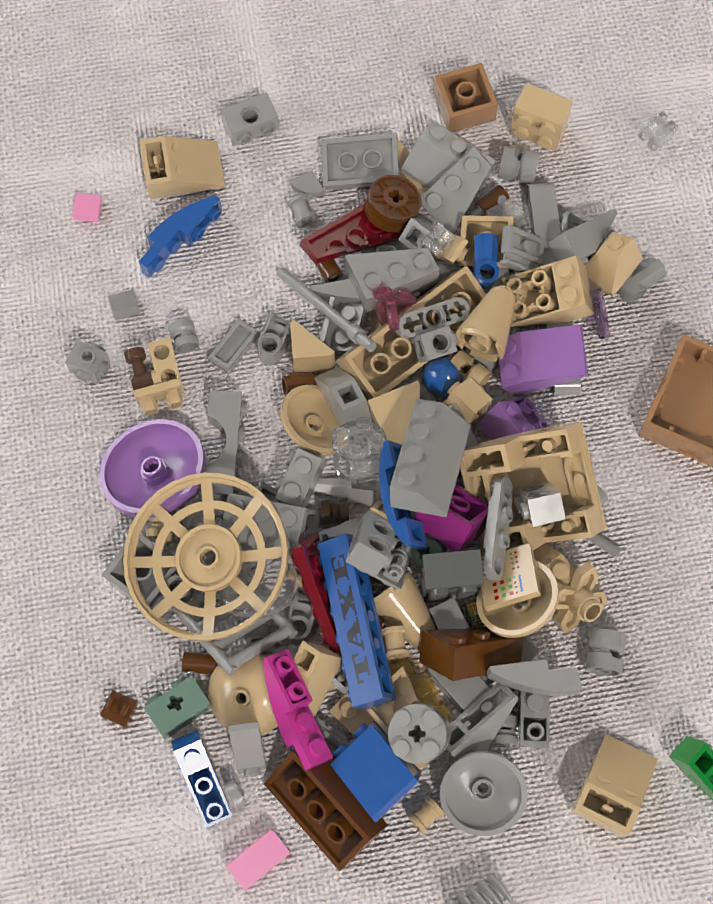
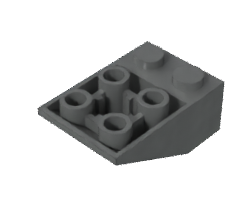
(451, 574)

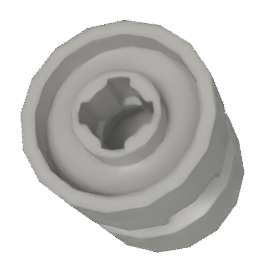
(518, 165)
(605, 652)

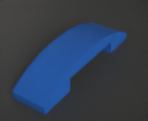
(408, 530)

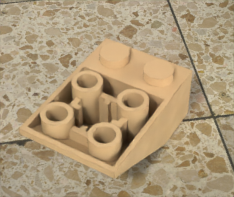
(180, 165)
(551, 293)
(615, 786)

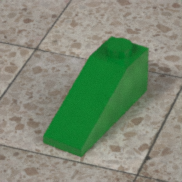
(696, 762)

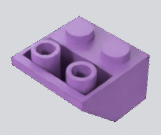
(511, 418)

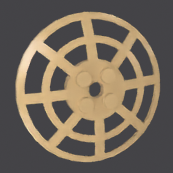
(190, 555)

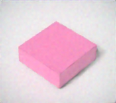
(87, 207)

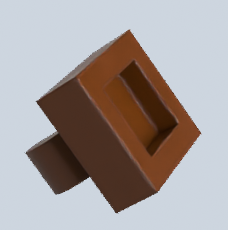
(119, 709)

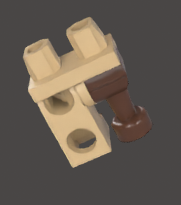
(157, 384)

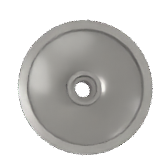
(486, 810)

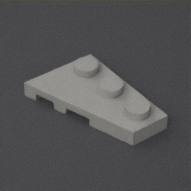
(456, 190)

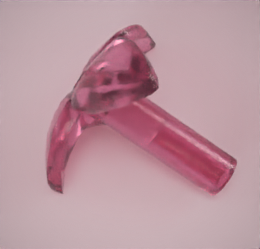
(387, 310)

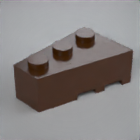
(467, 652)

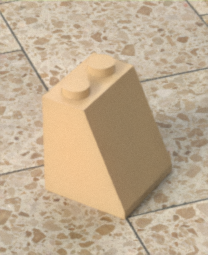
(394, 410)

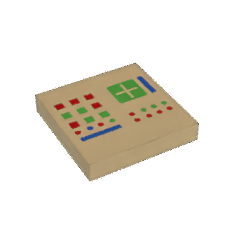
(518, 580)

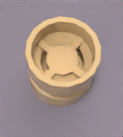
(466, 365)

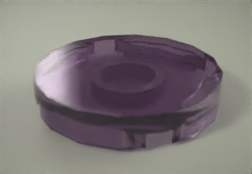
(600, 313)

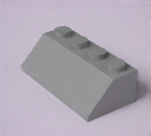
(429, 459)

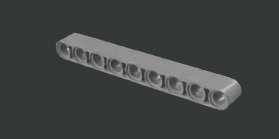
(546, 225)

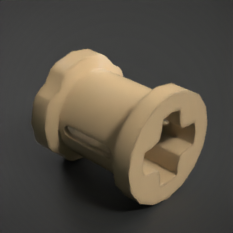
(395, 642)
(425, 815)

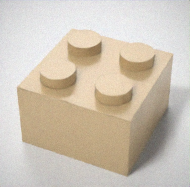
(541, 117)

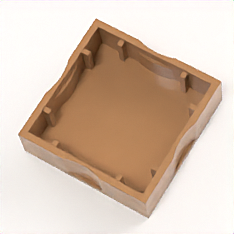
(684, 403)

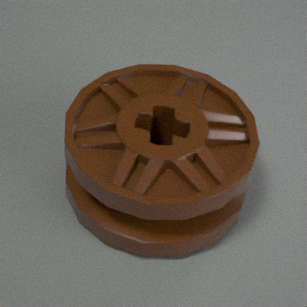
(392, 203)

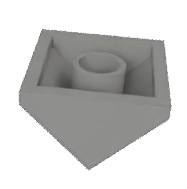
(115, 572)

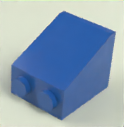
(373, 770)

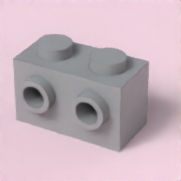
(300, 478)

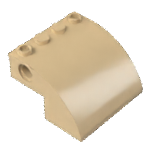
(533, 457)

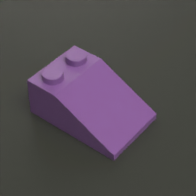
(543, 359)

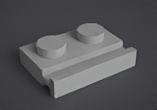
(521, 249)

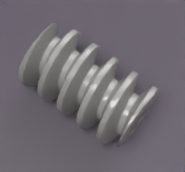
(489, 893)

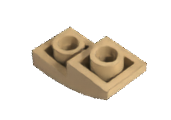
(454, 251)

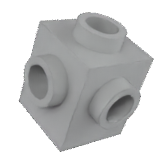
(88, 362)

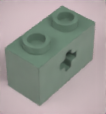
(192, 701)

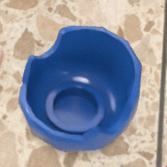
(440, 376)

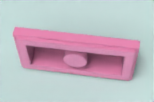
(258, 859)

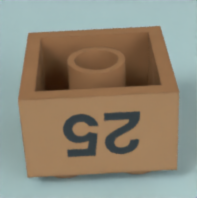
(465, 97)

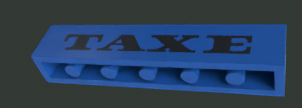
(356, 626)

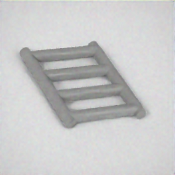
(214, 647)

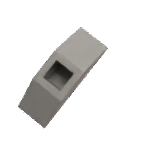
(343, 395)
(533, 719)

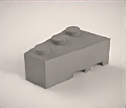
(400, 270)

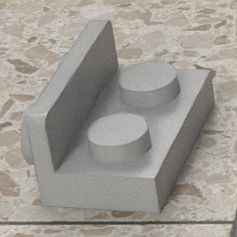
(332, 334)

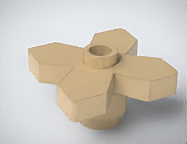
(580, 599)

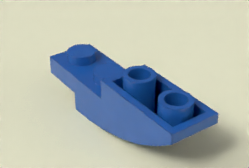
(185, 226)

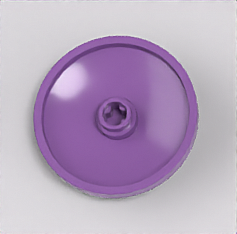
(148, 460)

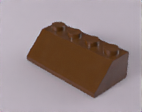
(324, 809)

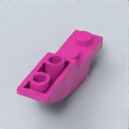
(291, 710)

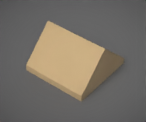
(483, 224)
(309, 352)

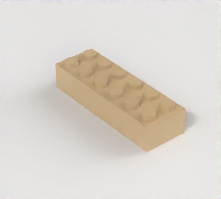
(396, 356)

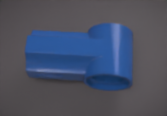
(485, 258)

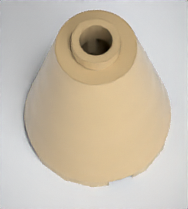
(488, 325)
(405, 609)

